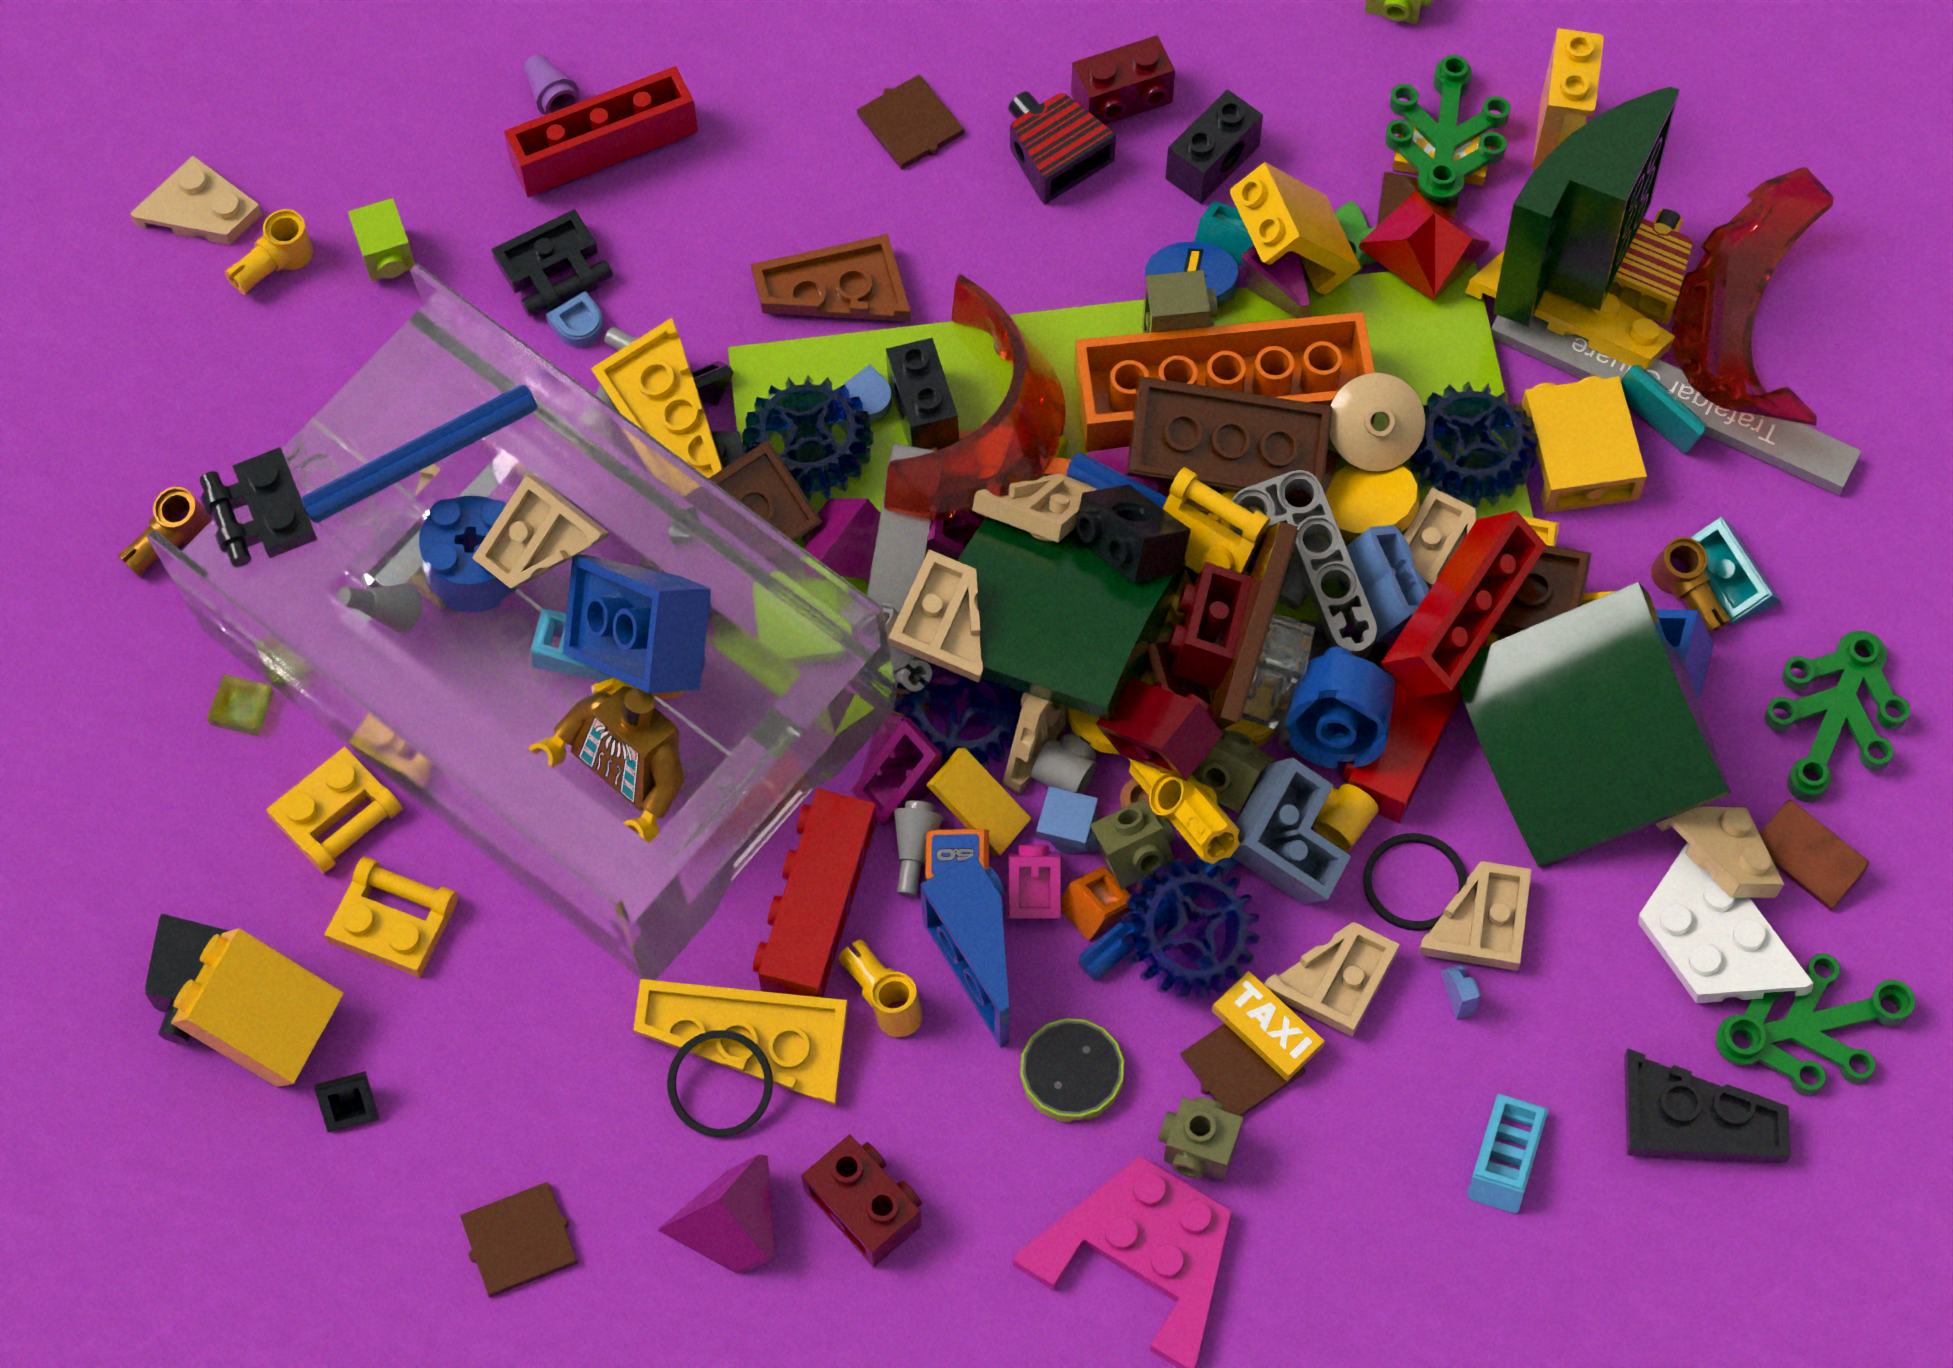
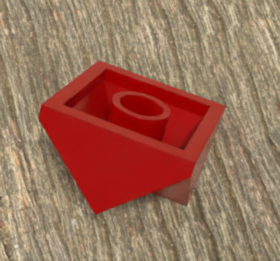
(1424, 245)

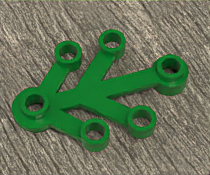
(1450, 80)
(1840, 706)
(1807, 1029)

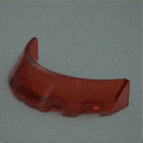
(1724, 292)
(1007, 448)

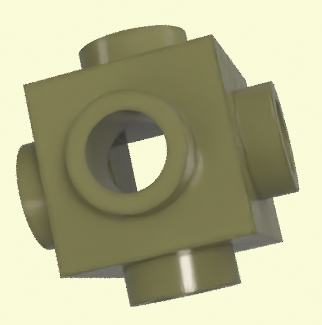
(1233, 769)
(1134, 842)
(1200, 1138)

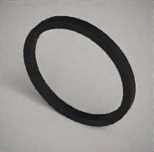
(1400, 839)
(672, 1074)

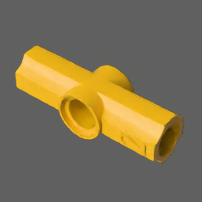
(1191, 810)

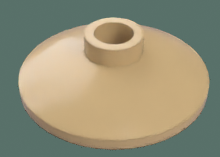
(1351, 422)

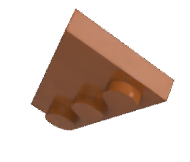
(835, 281)

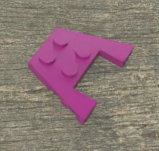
(1154, 1232)

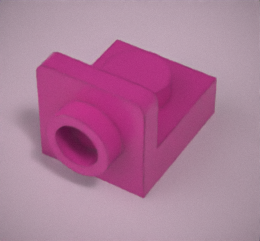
(1034, 883)

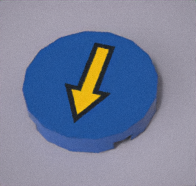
(1218, 265)

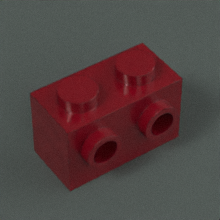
(1124, 80)
(1210, 625)
(1162, 728)
(863, 1199)

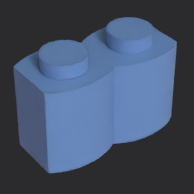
(1387, 578)

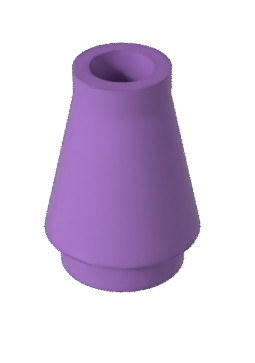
(549, 85)

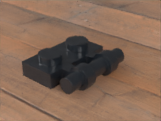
(546, 251)
(273, 502)

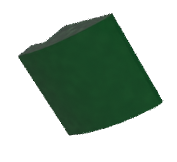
(1584, 208)
(1062, 618)
(1591, 726)

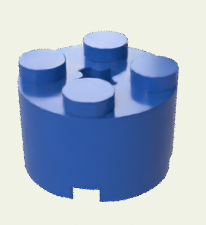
(447, 547)
(1341, 710)

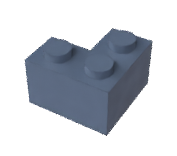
(1278, 834)

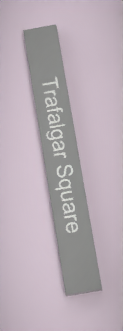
(1777, 442)

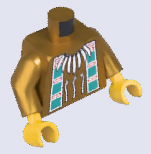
(625, 746)

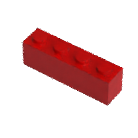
(601, 131)
(1463, 604)
(1411, 743)
(817, 895)

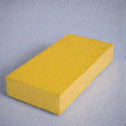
(978, 800)

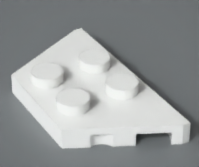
(1717, 941)

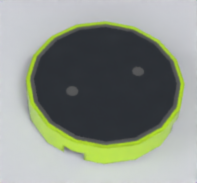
(1072, 1070)

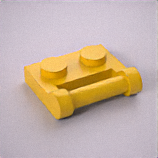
(1208, 538)
(325, 799)
(383, 931)

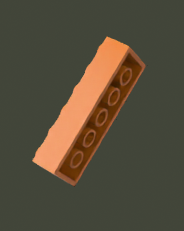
(1277, 358)

